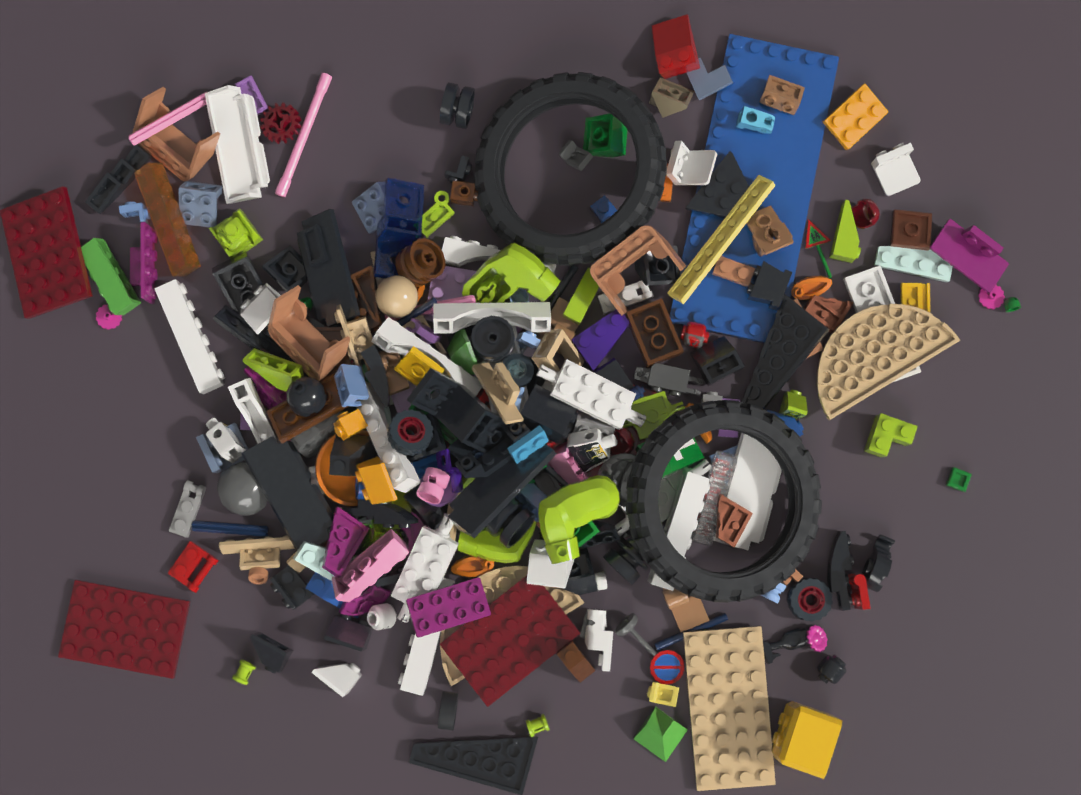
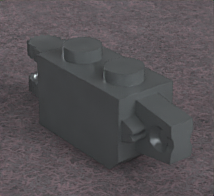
(668, 379)

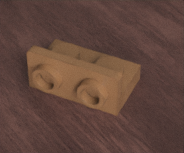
(782, 95)

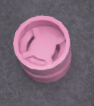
(433, 485)

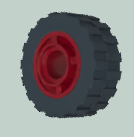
(407, 443)
(797, 599)

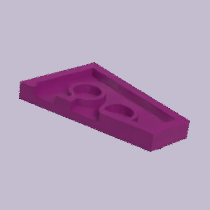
(343, 541)

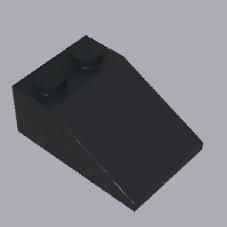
(237, 279)

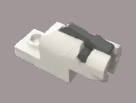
(597, 637)

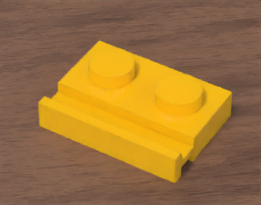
(916, 295)

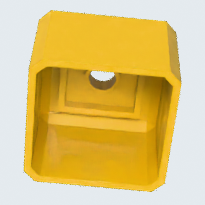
(806, 739)

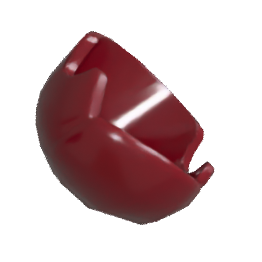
(865, 213)
(625, 441)

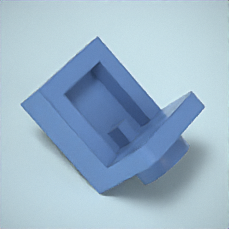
(135, 209)

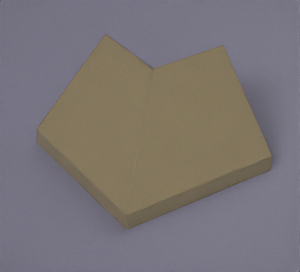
(670, 97)

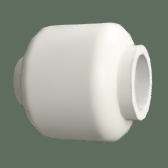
(381, 616)

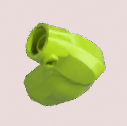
(506, 272)
(572, 508)
(491, 549)

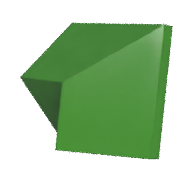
(462, 352)
(660, 734)

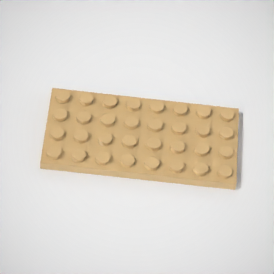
(729, 708)

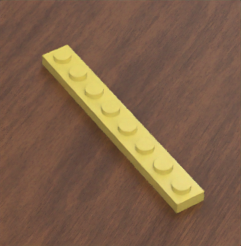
(721, 239)

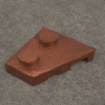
(828, 311)
(730, 520)

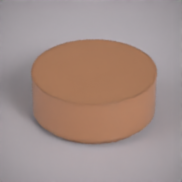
(258, 575)

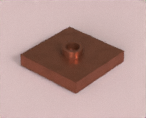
(911, 230)

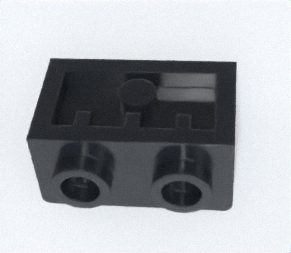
(291, 587)

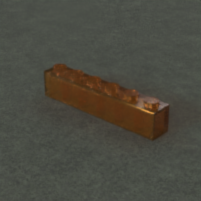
(167, 219)

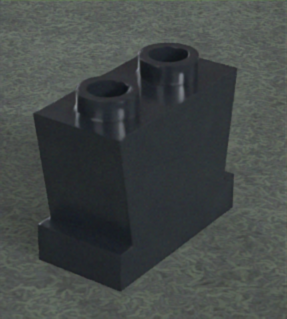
(768, 285)
(546, 482)

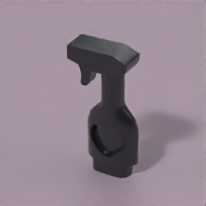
(790, 640)

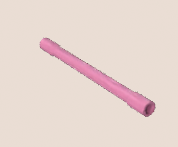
(285, 180)

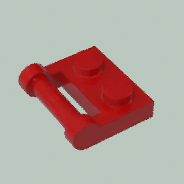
(188, 562)
(859, 589)

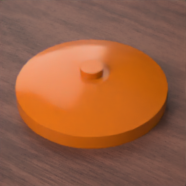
(338, 488)

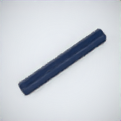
(228, 528)

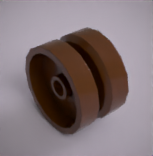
(420, 262)

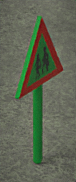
(815, 237)

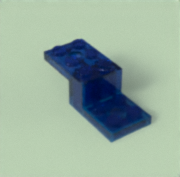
(399, 224)

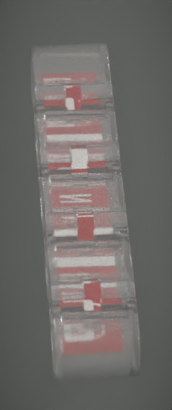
(720, 478)

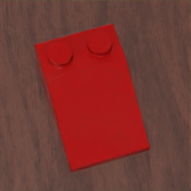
(675, 47)

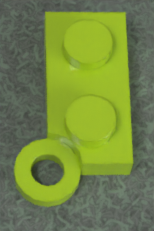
(436, 215)

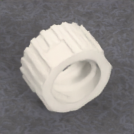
(601, 580)

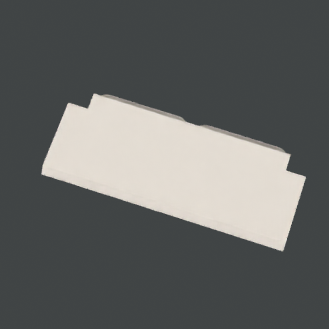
(238, 149)
(752, 487)

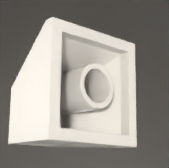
(339, 676)

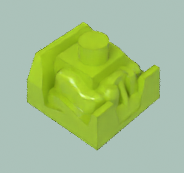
(236, 234)

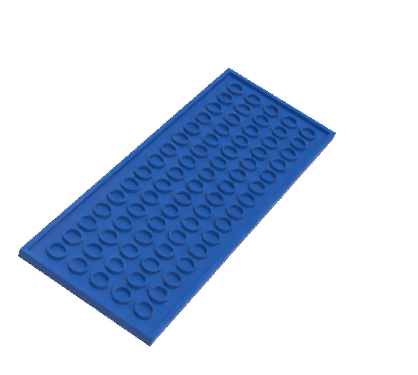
(784, 156)

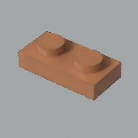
(733, 271)

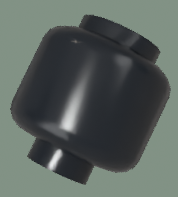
(831, 669)

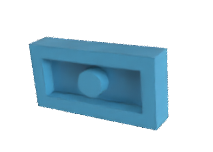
(528, 444)

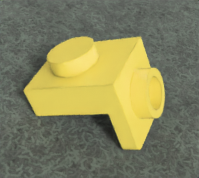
(663, 694)

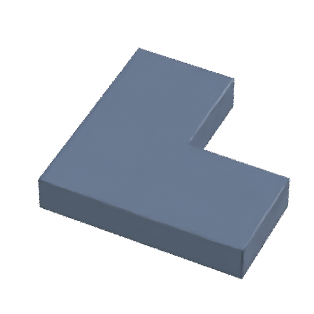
(709, 83)

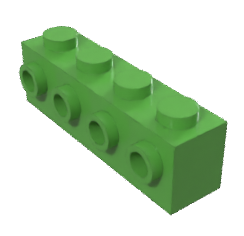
(109, 277)

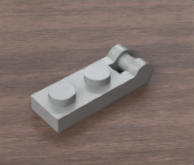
(187, 509)

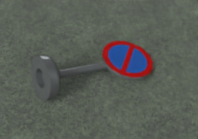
(665, 665)

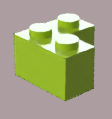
(888, 429)

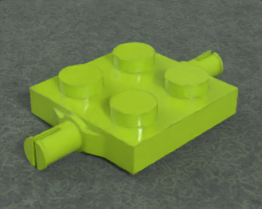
(656, 409)

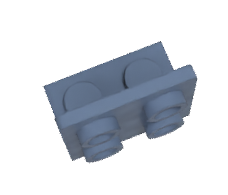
(199, 203)
(371, 206)
(214, 459)

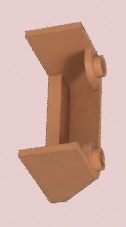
(170, 145)
(608, 268)
(301, 339)

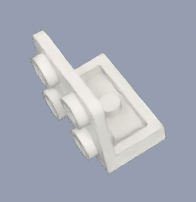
(689, 166)
(895, 169)

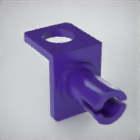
(453, 472)

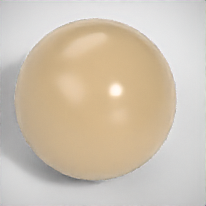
(396, 296)

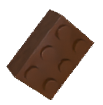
(654, 333)

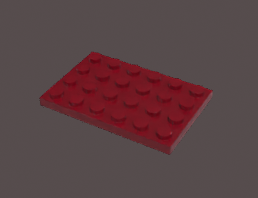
(46, 253)
(124, 629)
(511, 642)

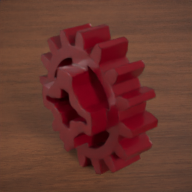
(276, 118)

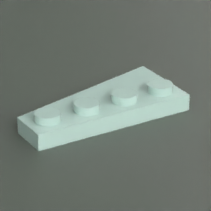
(913, 262)
(312, 557)

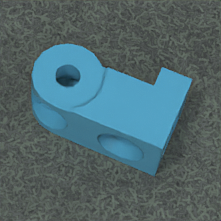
(755, 120)

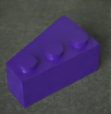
(600, 338)

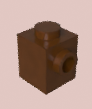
(463, 193)

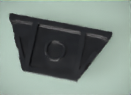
(723, 191)

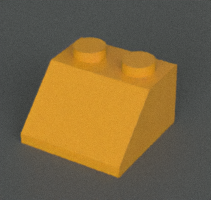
(375, 481)

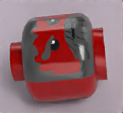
(694, 334)

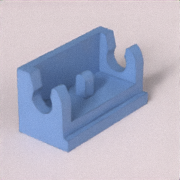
(351, 385)

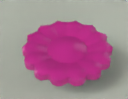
(993, 299)
(107, 319)
(817, 638)

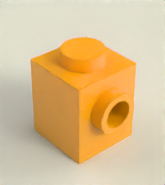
(349, 424)

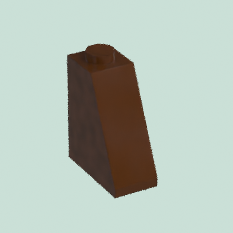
(575, 661)

